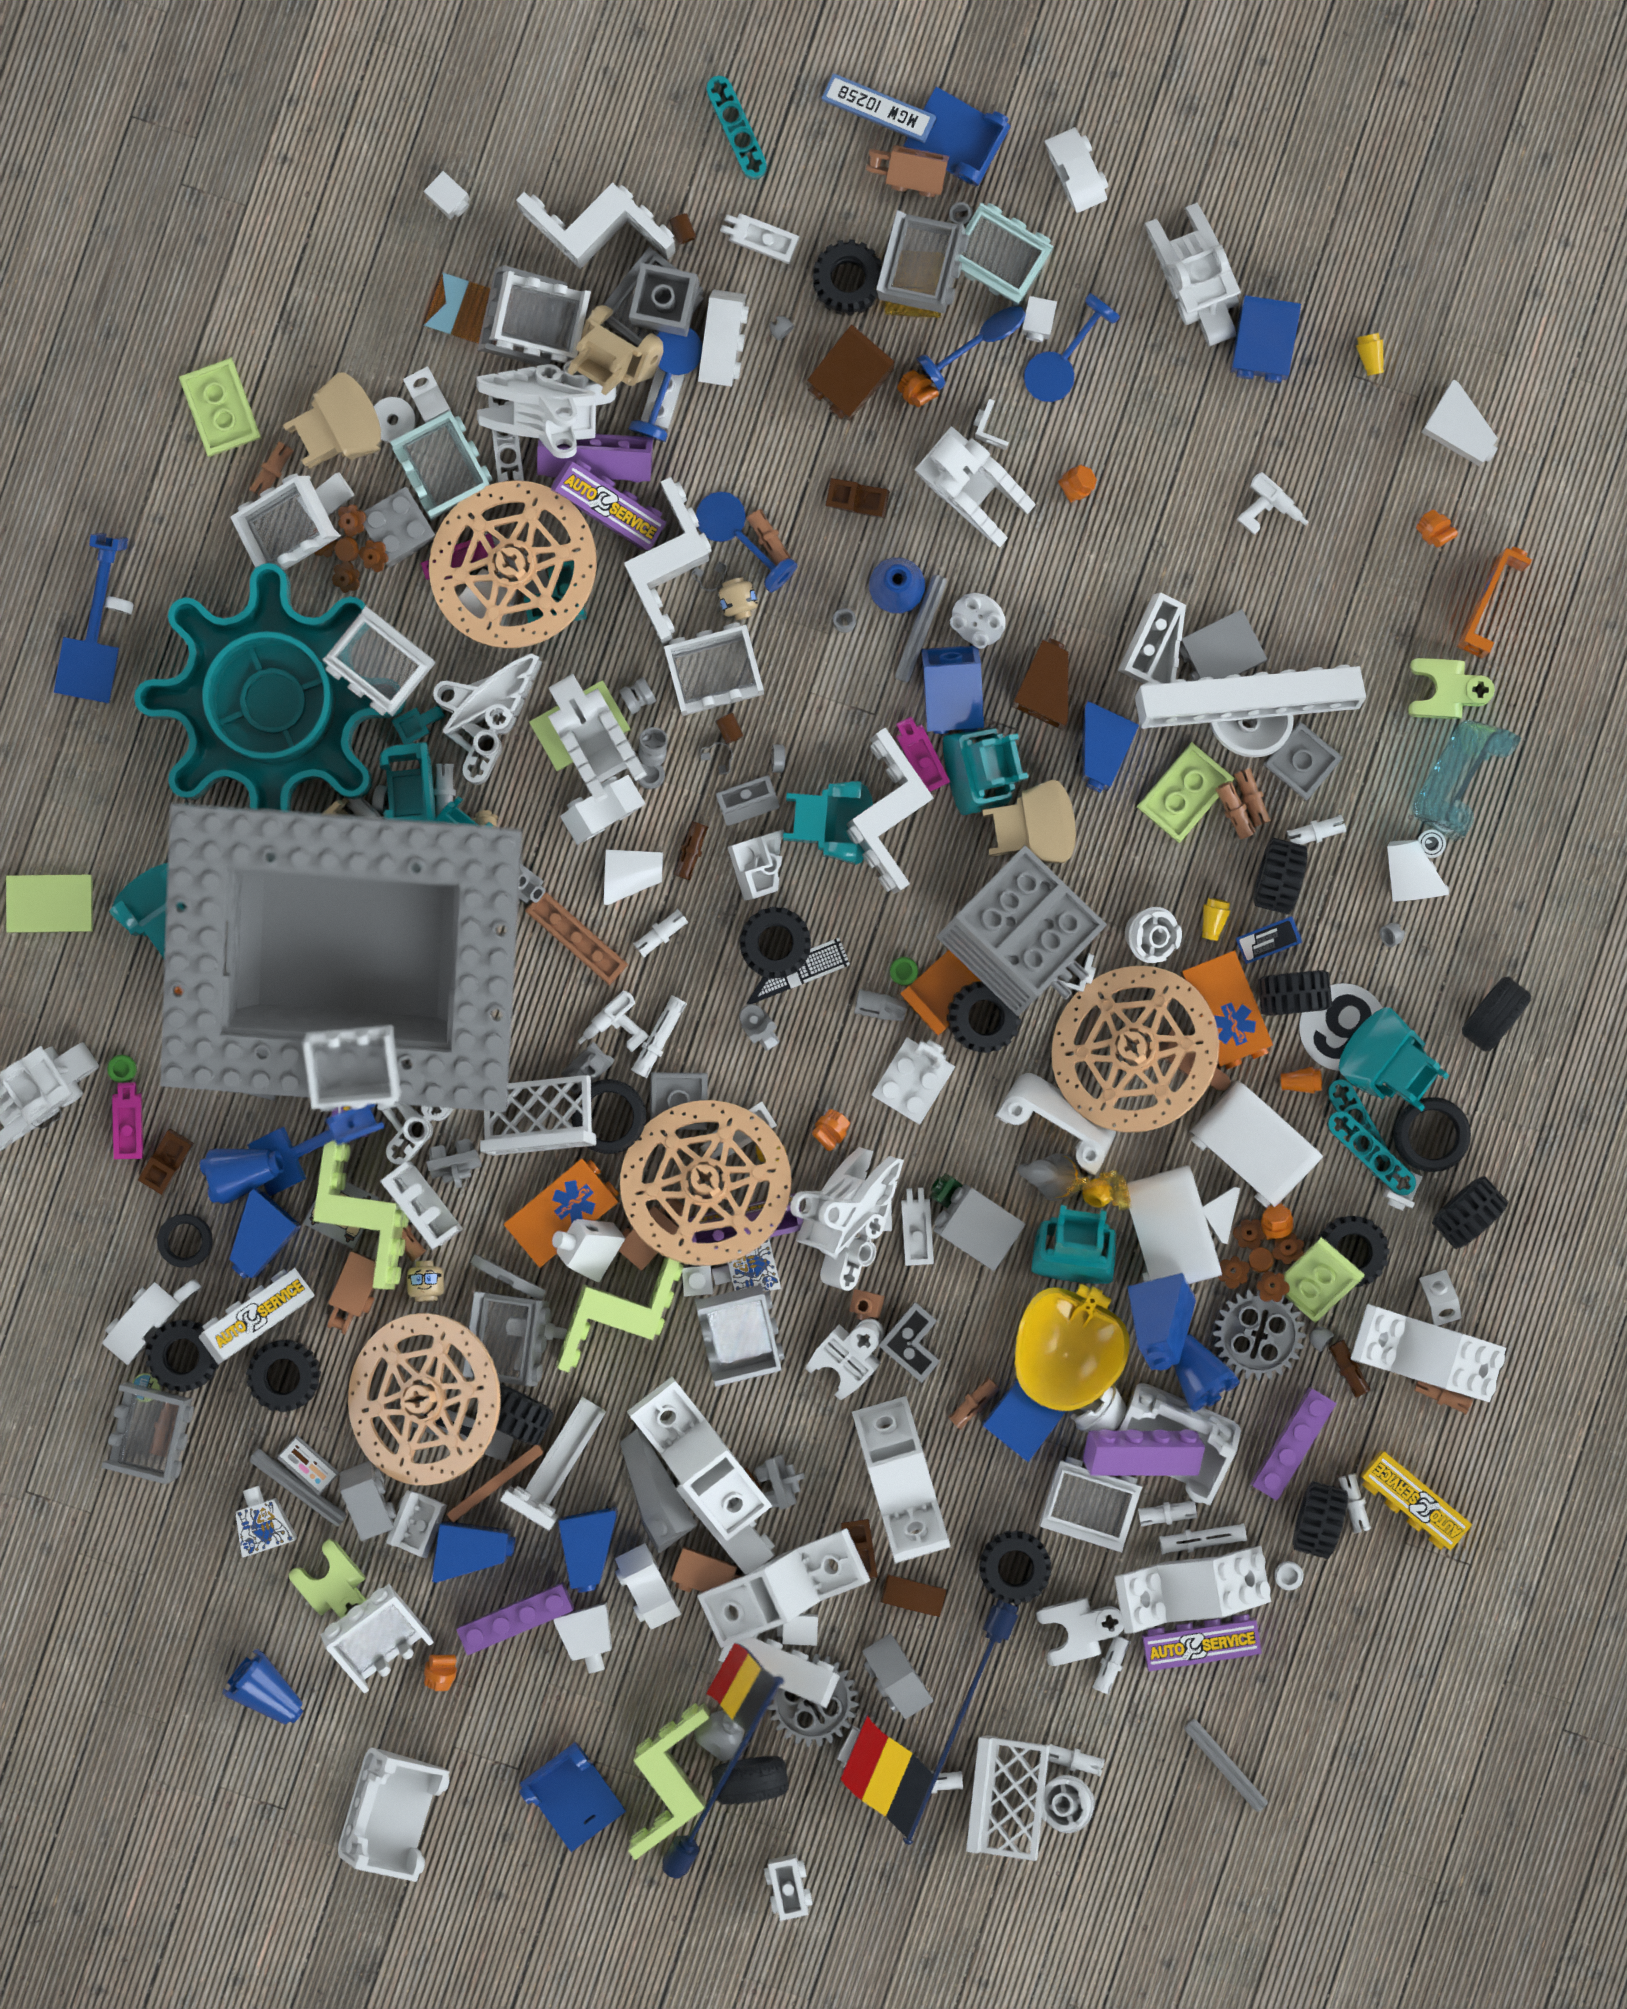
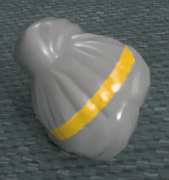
(1052, 1175)

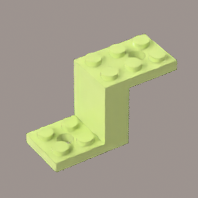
(361, 1213)
(618, 1313)
(668, 1780)

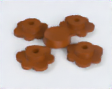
(347, 550)
(1261, 1260)

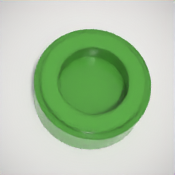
(904, 971)
(122, 1068)

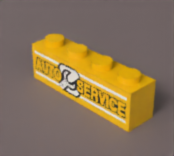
(1415, 1500)

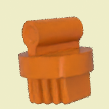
(917, 388)
(1078, 483)
(1436, 528)
(831, 1129)
(1277, 1222)
(440, 1672)

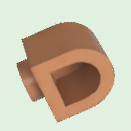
(866, 1304)

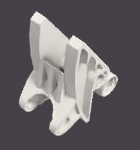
(1198, 276)
(544, 405)
(964, 476)
(484, 700)
(591, 736)
(38, 1086)
(411, 1117)
(843, 1210)

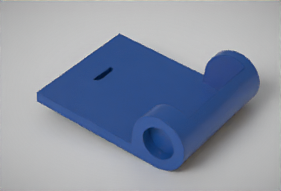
(963, 135)
(571, 1792)

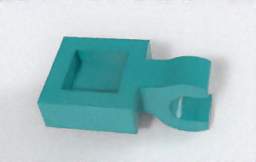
(413, 724)

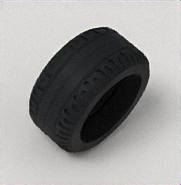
(1496, 1014)
(638, 1109)
(1462, 1139)
(752, 1780)

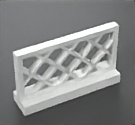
(545, 1139)
(983, 1797)

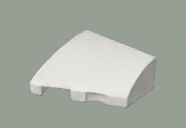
(757, 864)
(630, 872)
(1412, 872)

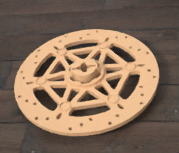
(498, 560)
(1148, 1053)
(705, 1195)
(435, 1405)

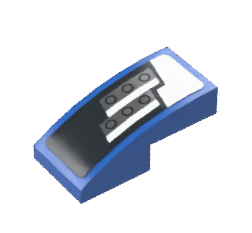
(1269, 940)

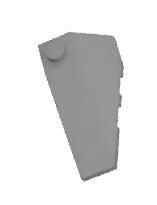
(658, 1501)

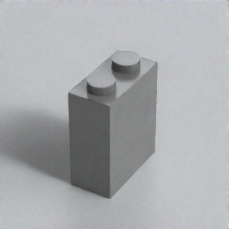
(1222, 648)
(978, 1226)

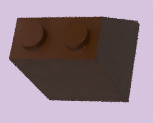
(850, 374)
(1046, 685)

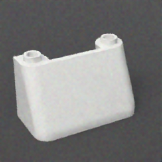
(1035, 1094)
(1255, 1143)
(1172, 1226)
(1156, 1409)
(390, 1814)

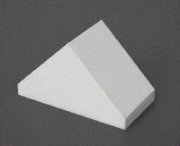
(1220, 1213)

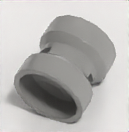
(643, 692)
(652, 746)

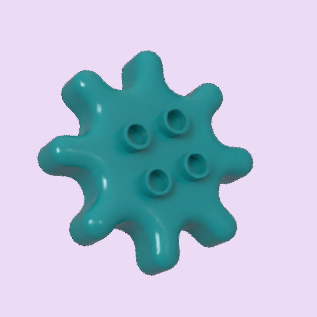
(262, 698)

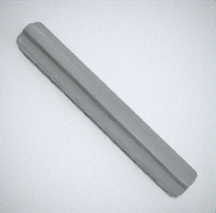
(920, 628)
(297, 1487)
(1225, 1765)

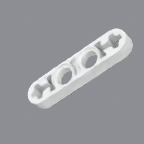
(506, 442)

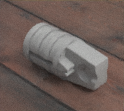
(880, 1006)

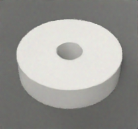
(395, 407)

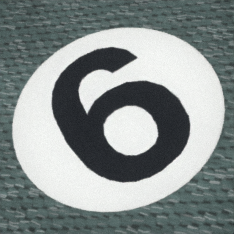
(1329, 1031)

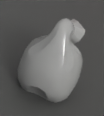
(719, 1735)

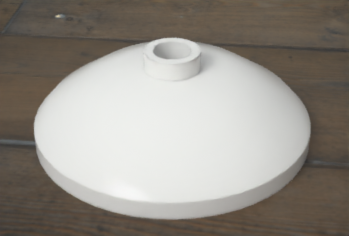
(1260, 740)

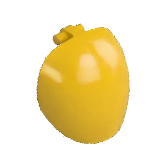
(1070, 1347)

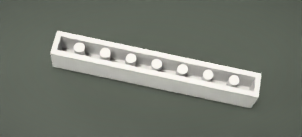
(1250, 696)

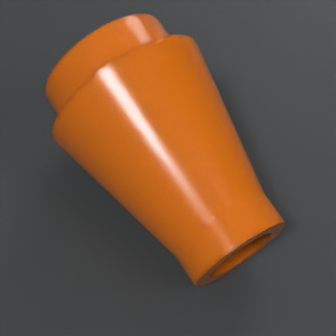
(1303, 1080)

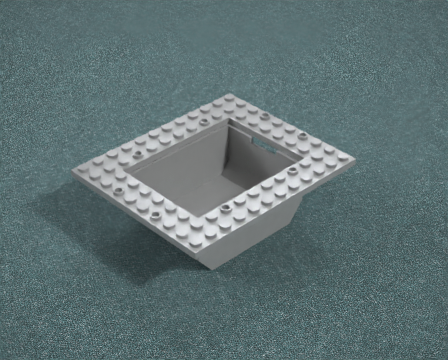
(339, 932)

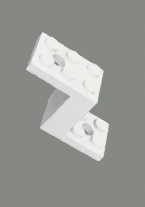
(597, 224)
(668, 560)
(888, 811)
(1428, 1353)
(699, 1458)
(900, 1479)
(783, 1588)
(1193, 1589)

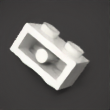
(790, 1896)

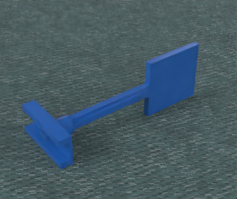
(86, 666)
(342, 1128)

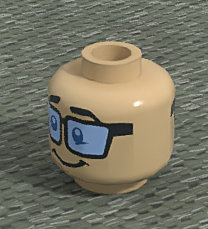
(737, 598)
(425, 1282)

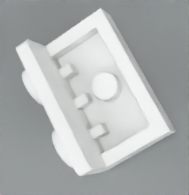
(416, 1523)

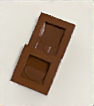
(857, 498)
(165, 1161)
(862, 1539)
(913, 1595)

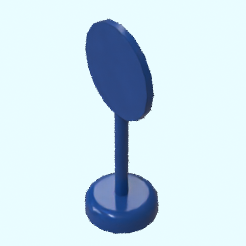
(994, 329)
(679, 358)
(1050, 374)
(722, 519)

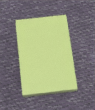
(220, 407)
(550, 739)
(1184, 792)
(49, 903)
(1320, 1279)

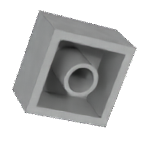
(664, 299)
(399, 526)

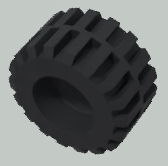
(847, 253)
(1280, 876)
(800, 942)
(1295, 992)
(960, 1024)
(1470, 1212)
(1370, 1233)
(159, 1362)
(261, 1387)
(522, 1416)
(1320, 1520)
(1015, 1592)

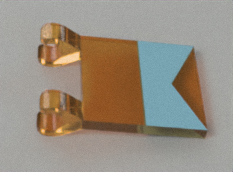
(458, 308)

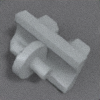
(530, 886)
(758, 1026)
(589, 1062)
(454, 1166)
(783, 1480)

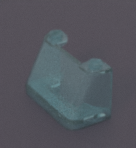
(1440, 796)

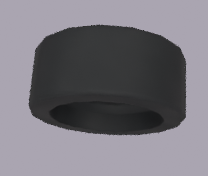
(169, 1225)

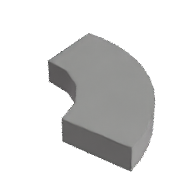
(508, 1277)

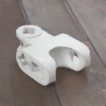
(1083, 1629)

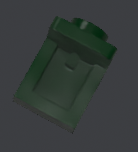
(943, 1189)

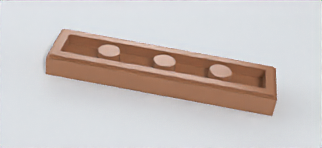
(577, 938)
(494, 1483)

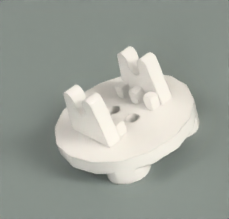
(968, 611)

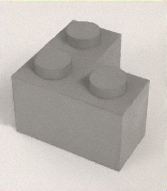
(904, 1345)
(363, 1495)
(896, 1677)

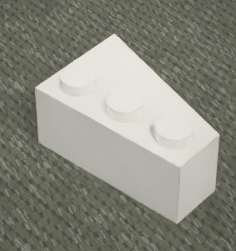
(723, 338)
(1156, 642)

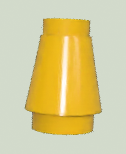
(1371, 353)
(1214, 918)

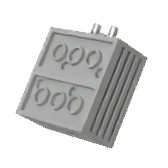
(1023, 932)

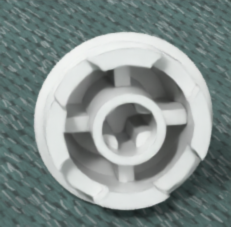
(1153, 934)
(1101, 1414)
(1067, 1804)

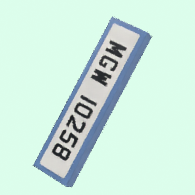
(878, 108)

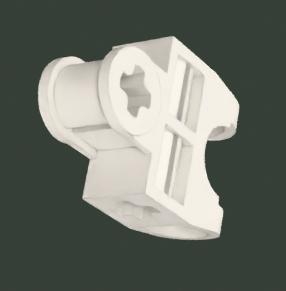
(849, 1355)

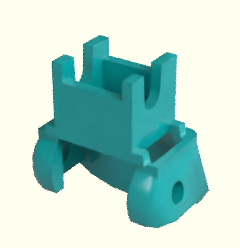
(981, 767)
(412, 789)
(825, 818)
(143, 906)
(1391, 1054)
(1076, 1248)

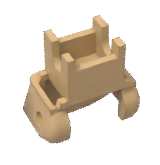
(610, 358)
(338, 423)
(1039, 821)

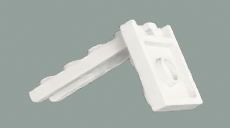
(914, 1079)
(555, 1467)

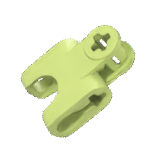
(1452, 689)
(336, 1588)

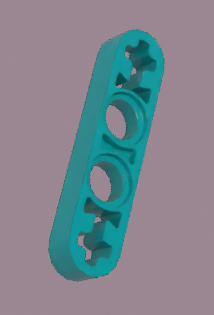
(734, 128)
(1366, 1121)
(1368, 1156)

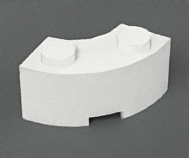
(1076, 169)
(590, 818)
(133, 1331)
(647, 1586)

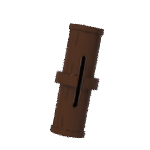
(691, 850)
(1349, 1368)

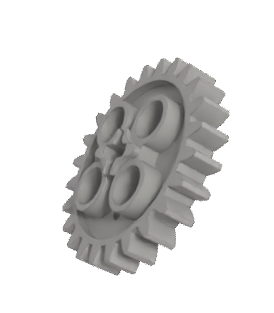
(1234, 1327)
(788, 1710)

